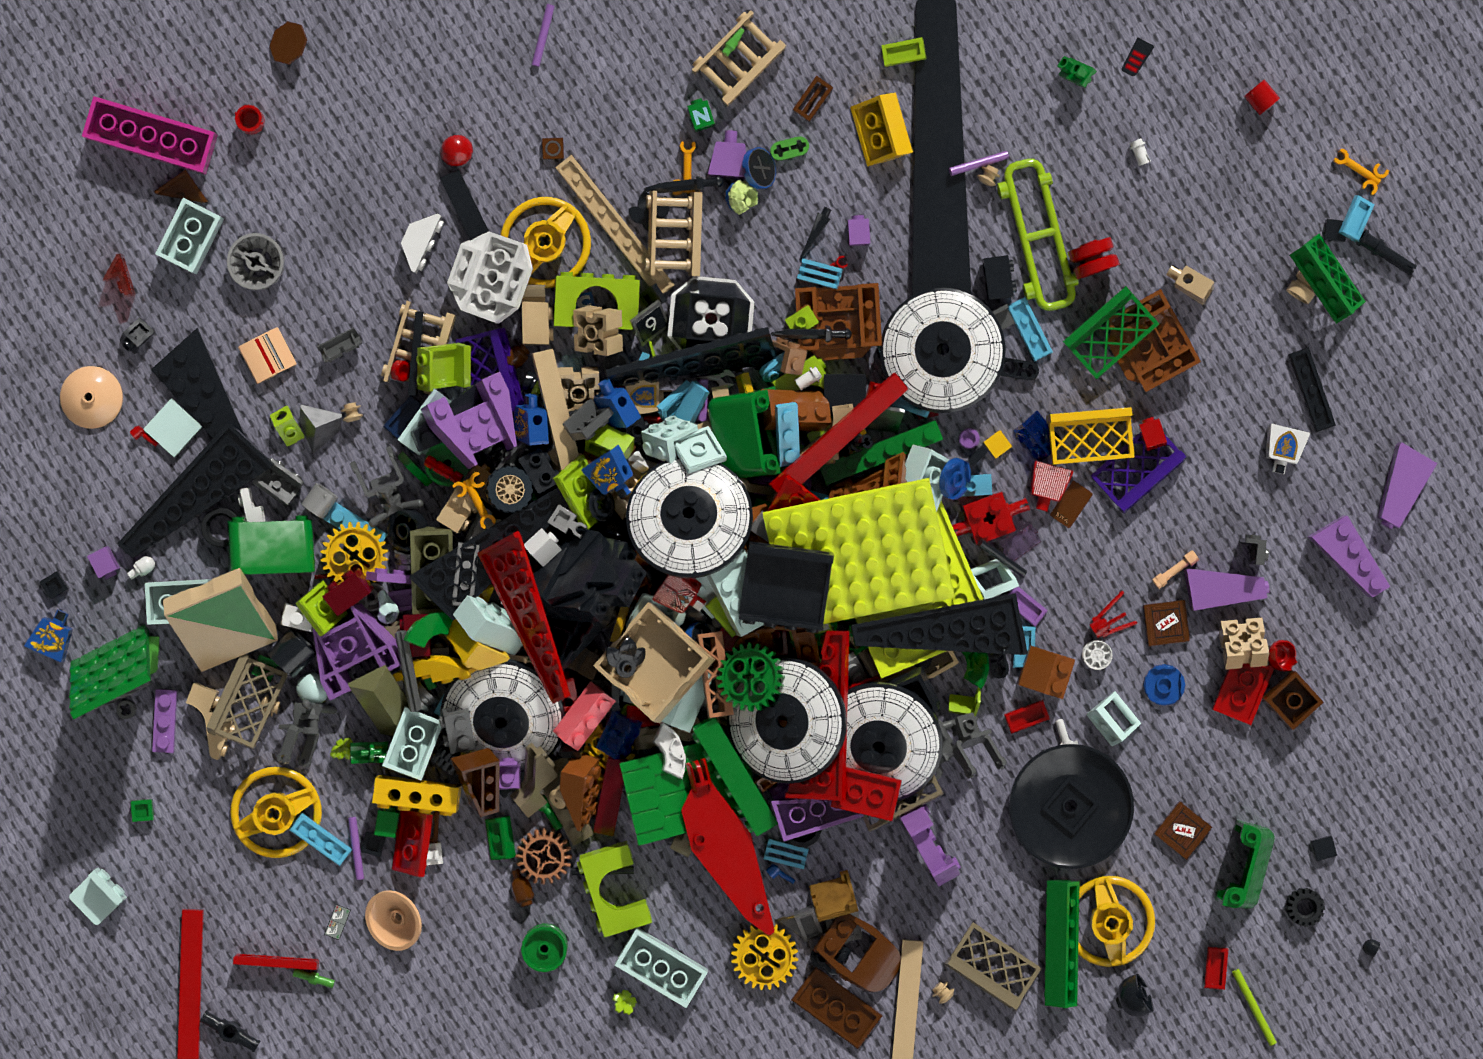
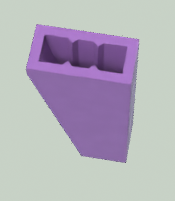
(1404, 483)
(1217, 589)

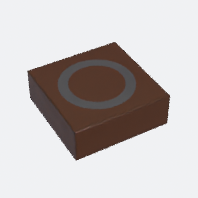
(553, 148)

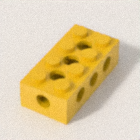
(384, 799)

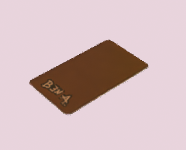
(1071, 504)

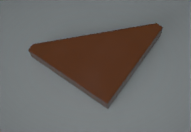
(182, 187)

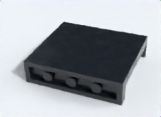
(785, 586)

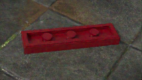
(610, 798)

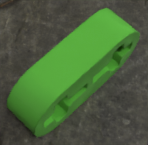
(788, 143)

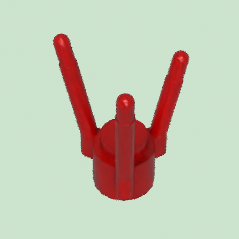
(1101, 626)

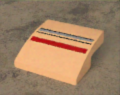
(267, 355)

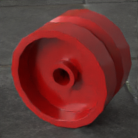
(1093, 257)

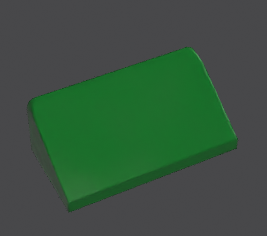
(500, 838)

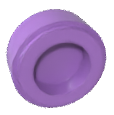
(969, 438)

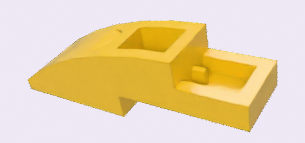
(438, 669)

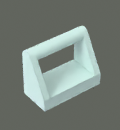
(1008, 579)
(1107, 725)

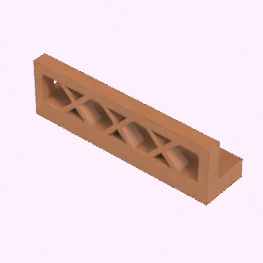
(718, 653)

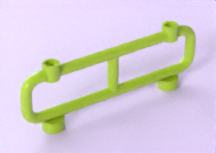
(1007, 190)

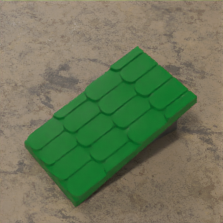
(110, 672)
(658, 796)

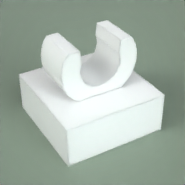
(434, 854)

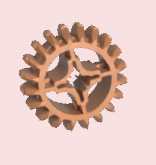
(534, 853)

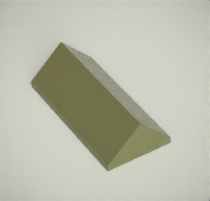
(425, 547)
(380, 698)

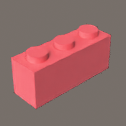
(584, 716)

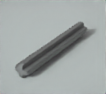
(408, 672)

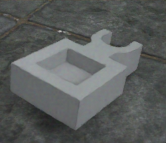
(565, 520)

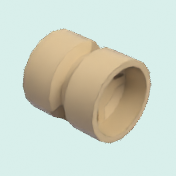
(1301, 289)

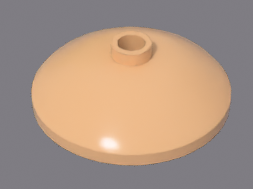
(105, 401)
(387, 925)

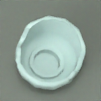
(310, 688)

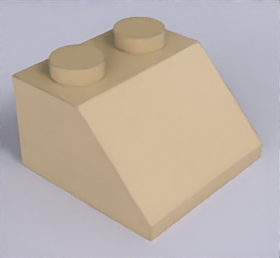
(536, 323)

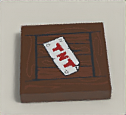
(1166, 623)
(1182, 830)

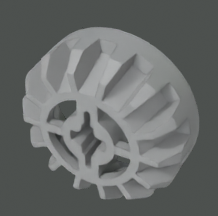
(239, 252)

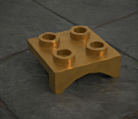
(834, 897)

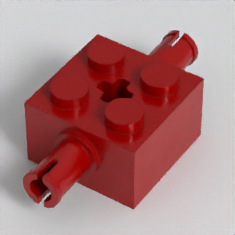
(996, 506)

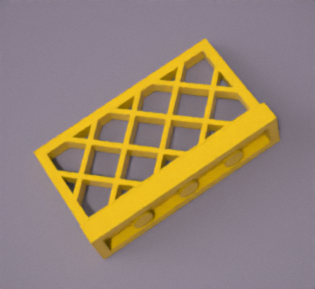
(1090, 417)

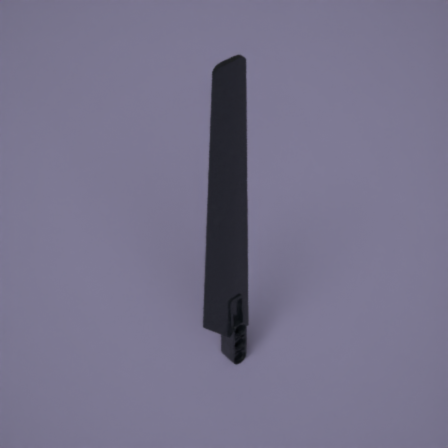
(939, 199)

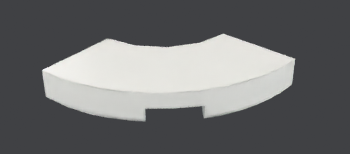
(672, 751)

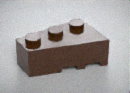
(480, 780)

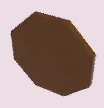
(288, 43)

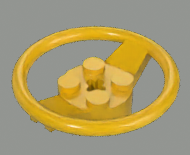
(555, 229)
(288, 808)
(1109, 907)

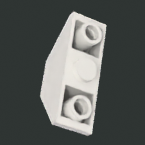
(419, 240)

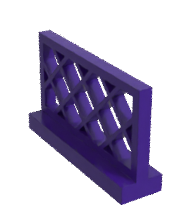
(501, 349)
(1145, 485)

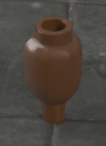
(518, 356)
(521, 889)

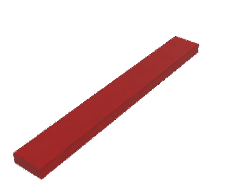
(843, 431)
(190, 984)

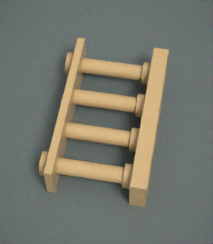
(759, 64)
(691, 244)
(445, 323)

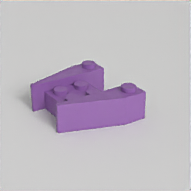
(477, 426)
(351, 645)
(918, 825)

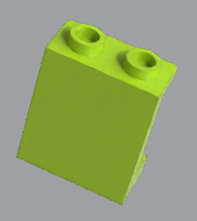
(443, 366)

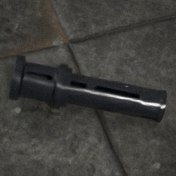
(1378, 247)

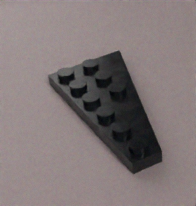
(196, 384)

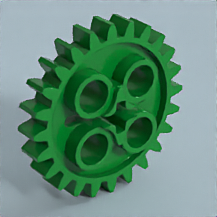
(769, 676)

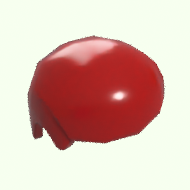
(456, 150)
(1282, 655)

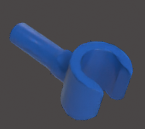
(774, 870)

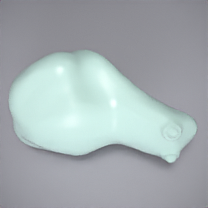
(387, 608)

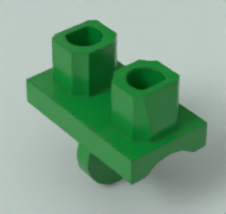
(1075, 71)
(368, 752)

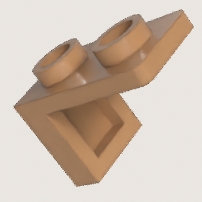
(793, 357)

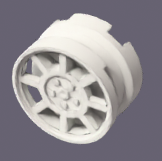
(1096, 654)

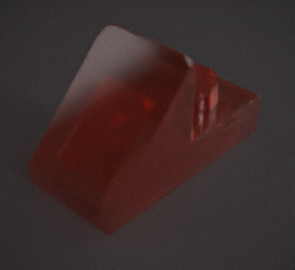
(119, 270)

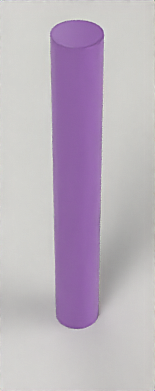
(543, 35)
(978, 163)
(356, 848)

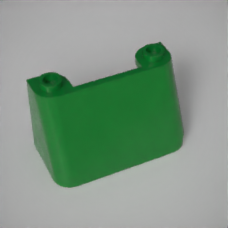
(738, 433)
(271, 546)
(1248, 892)

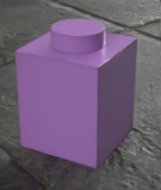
(858, 231)
(104, 563)

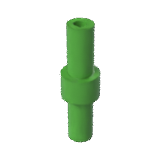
(313, 978)

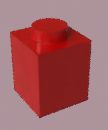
(1152, 433)

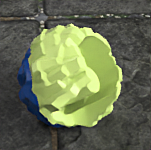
(741, 196)

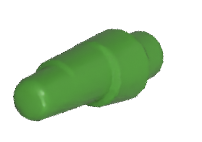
(732, 43)

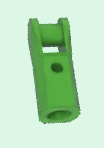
(154, 653)

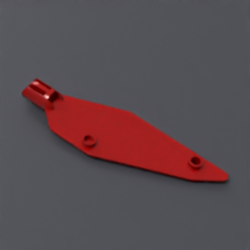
(724, 847)

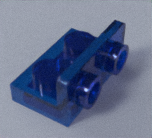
(1035, 436)
(619, 735)

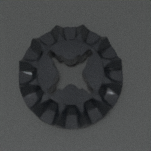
(607, 505)

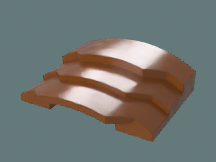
(842, 308)
(1162, 352)
(891, 474)

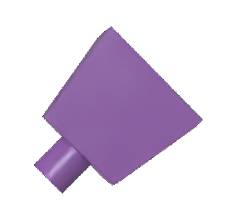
(728, 157)

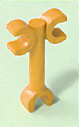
(687, 166)
(1373, 178)
(469, 486)

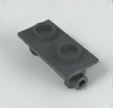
(341, 343)

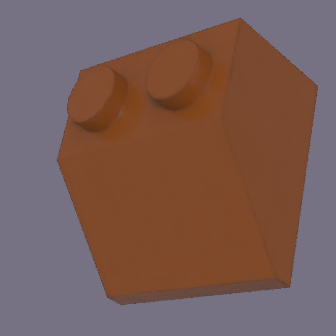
(1046, 672)

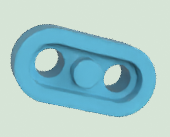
(771, 370)

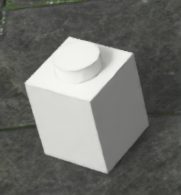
(543, 546)

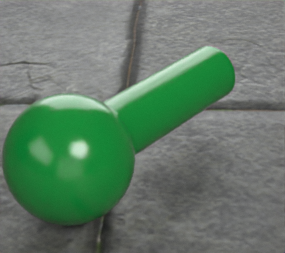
(551, 815)

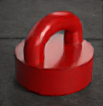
(400, 370)

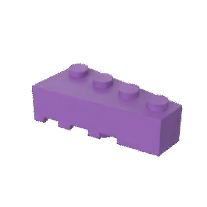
(1348, 552)
(808, 816)

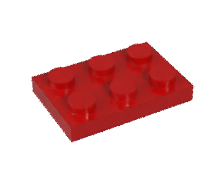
(1242, 692)
(870, 794)
(412, 842)

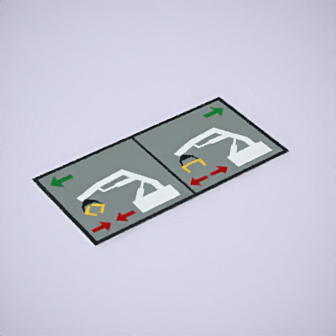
(337, 922)

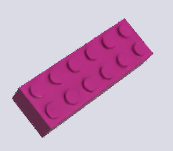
(149, 135)

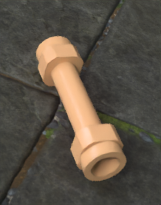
(1189, 559)

